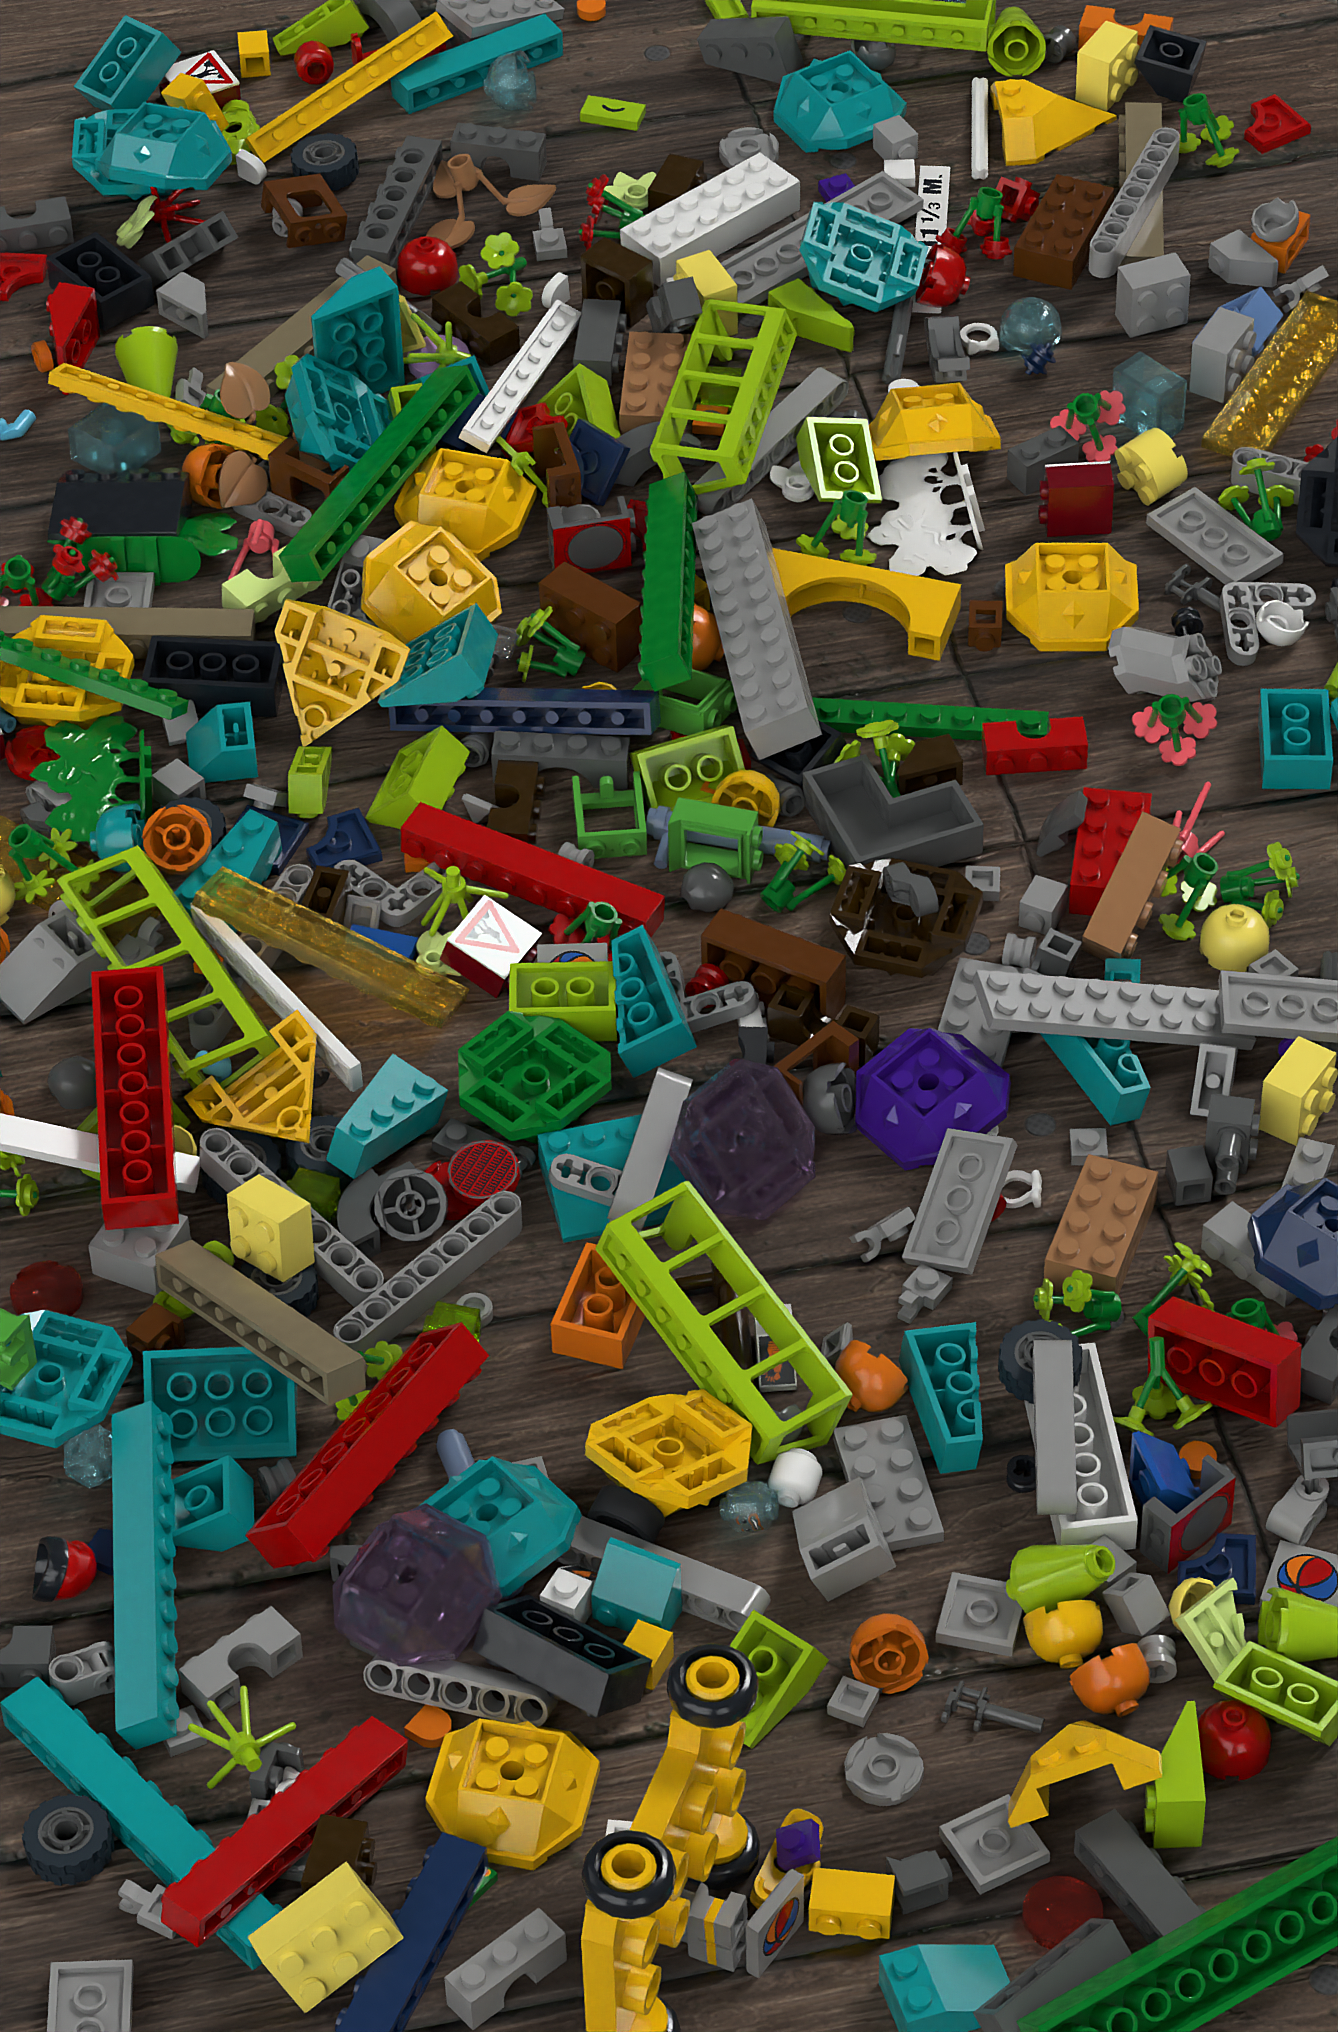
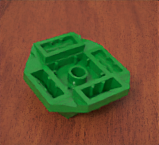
(531, 1075)

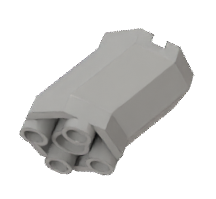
(1164, 664)

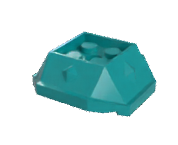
(834, 103)
(90, 140)
(166, 149)
(861, 256)
(334, 412)
(71, 1383)
(517, 1511)

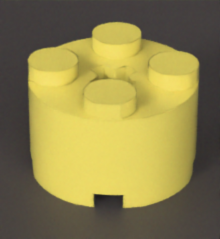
(1150, 465)

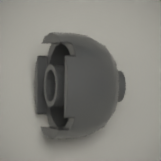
(831, 1098)
(394, 1199)

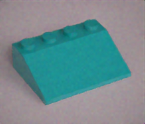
(363, 330)
(446, 662)
(604, 1144)
(222, 1403)

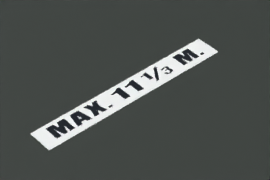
(933, 217)

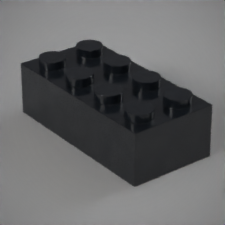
(218, 672)
(562, 1656)

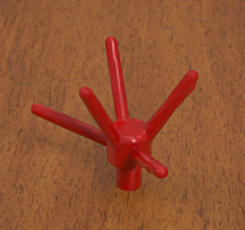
(165, 211)

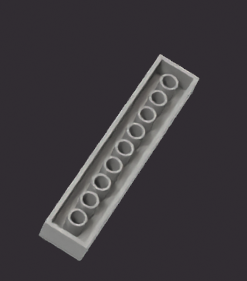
(756, 629)

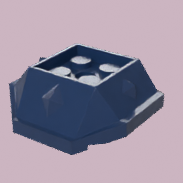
(1298, 1241)

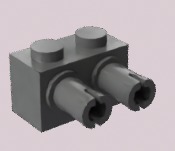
(1230, 1139)

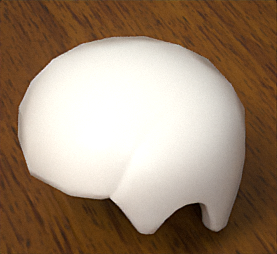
(1280, 623)

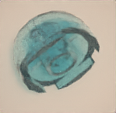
(510, 82)
(1029, 322)

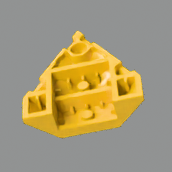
(1040, 120)
(333, 664)
(273, 1094)
(1075, 1751)

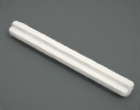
(979, 128)

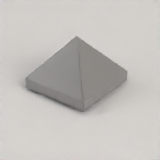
(477, 808)
(362, 912)
(835, 1343)

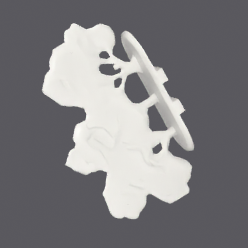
(922, 518)

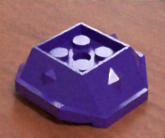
(908, 1118)

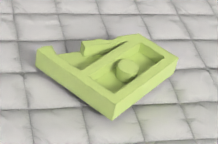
(1215, 1628)

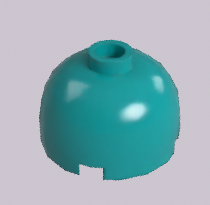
(117, 832)

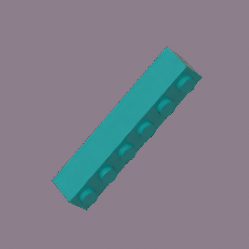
(467, 65)

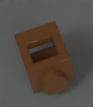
(985, 633)
(155, 1331)

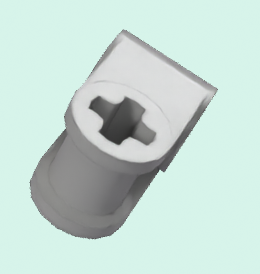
(1299, 1510)
(84, 1673)

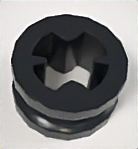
(1187, 621)
(1019, 1483)

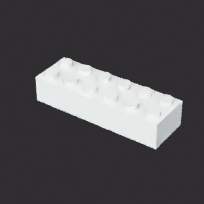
(714, 215)
(1101, 1477)

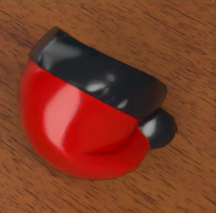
(62, 1569)

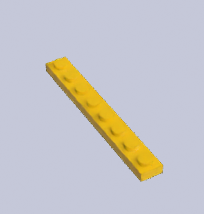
(348, 88)
(164, 409)

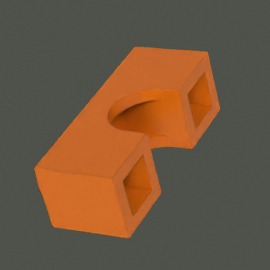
(1095, 17)

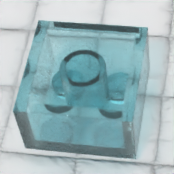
(1151, 395)
(113, 439)

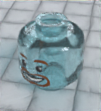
(750, 1507)

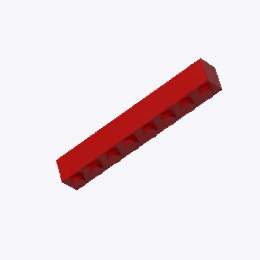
(525, 869)
(282, 1831)

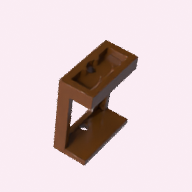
(309, 192)
(557, 465)
(289, 472)
(828, 1046)

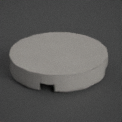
(745, 143)
(884, 1769)

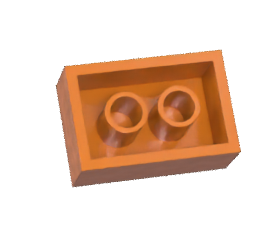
(595, 1314)

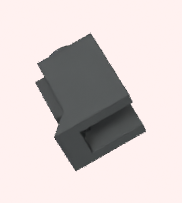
(919, 1880)

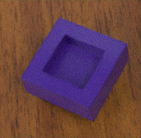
(834, 186)
(798, 1844)

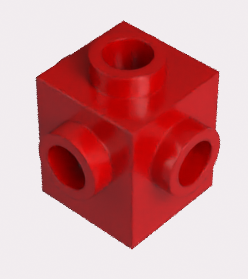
(1017, 199)

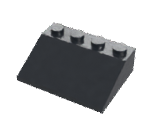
(123, 502)

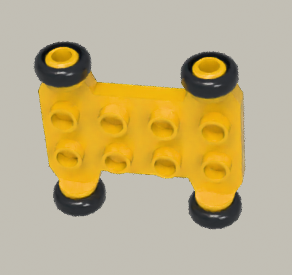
(679, 1835)

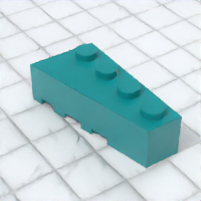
(246, 849)
(648, 1010)
(1105, 1073)
(386, 1117)
(946, 1391)

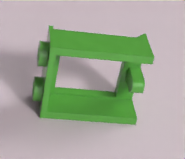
(686, 718)
(717, 821)
(616, 842)
(20, 1355)

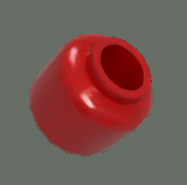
(314, 62)

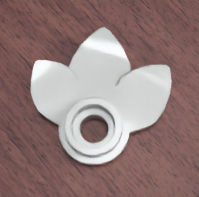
(792, 481)

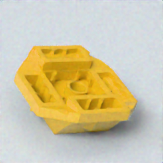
(931, 422)
(470, 497)
(400, 576)
(1071, 595)
(46, 701)
(673, 1449)
(518, 1818)

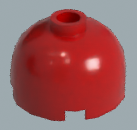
(427, 265)
(942, 278)
(1233, 1740)

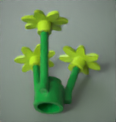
(31, 844)
(1181, 1274)

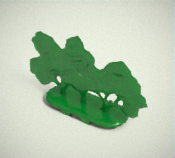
(167, 556)
(92, 772)

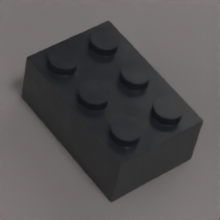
(119, 283)

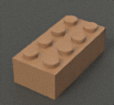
(649, 376)
(1132, 886)
(1102, 1223)

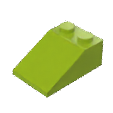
(838, 457)
(784, 1671)
(1178, 1799)

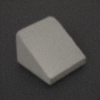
(177, 727)

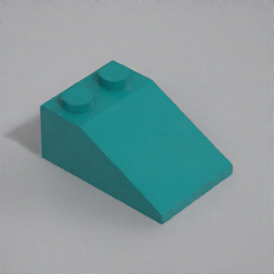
(940, 1985)

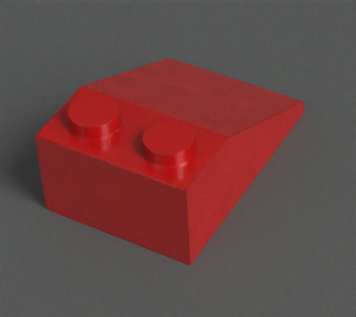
(73, 323)

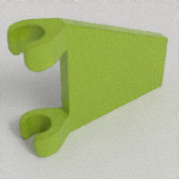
(520, 464)

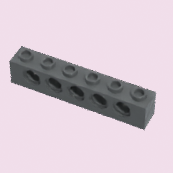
(398, 201)

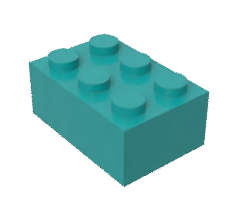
(127, 66)
(1295, 739)

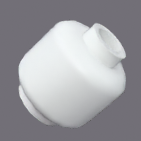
(795, 1477)

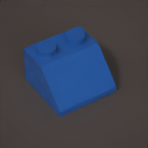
(1160, 1473)

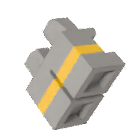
(716, 1927)

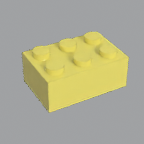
(325, 1937)

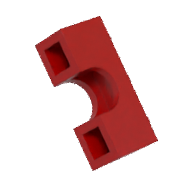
(1012, 753)

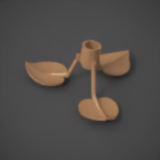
(461, 175)
(240, 478)

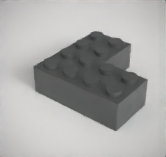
(870, 825)

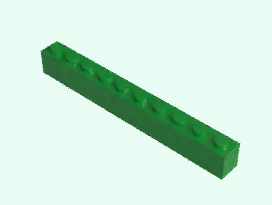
(378, 474)
(668, 583)

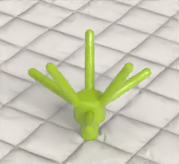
(445, 353)
(453, 891)
(242, 1744)

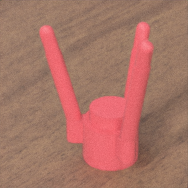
(259, 540)
(1190, 844)

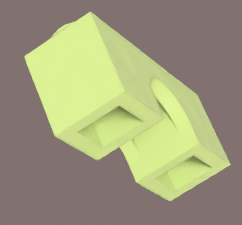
(263, 595)

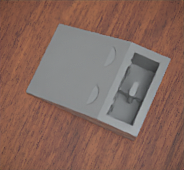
(348, 583)
(48, 967)
(842, 1540)

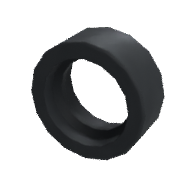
(627, 1512)

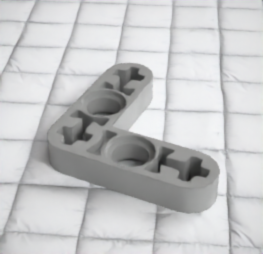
(287, 520)
(1250, 603)
(394, 897)
(692, 1005)
(593, 1169)

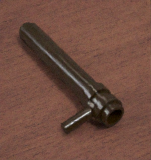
(734, 1328)

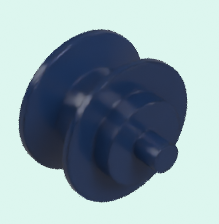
(1038, 358)

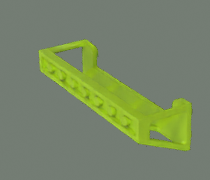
(891, 21)
(753, 400)
(192, 943)
(690, 1333)

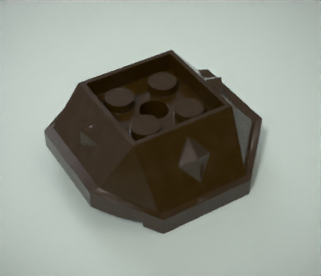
(889, 933)

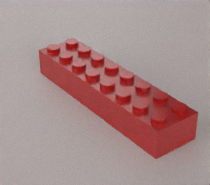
(134, 1098)
(368, 1447)

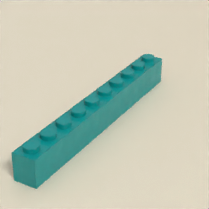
(144, 1576)
(134, 1807)

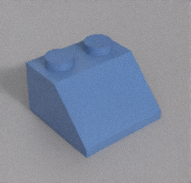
(1262, 309)

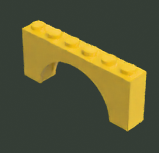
(920, 604)

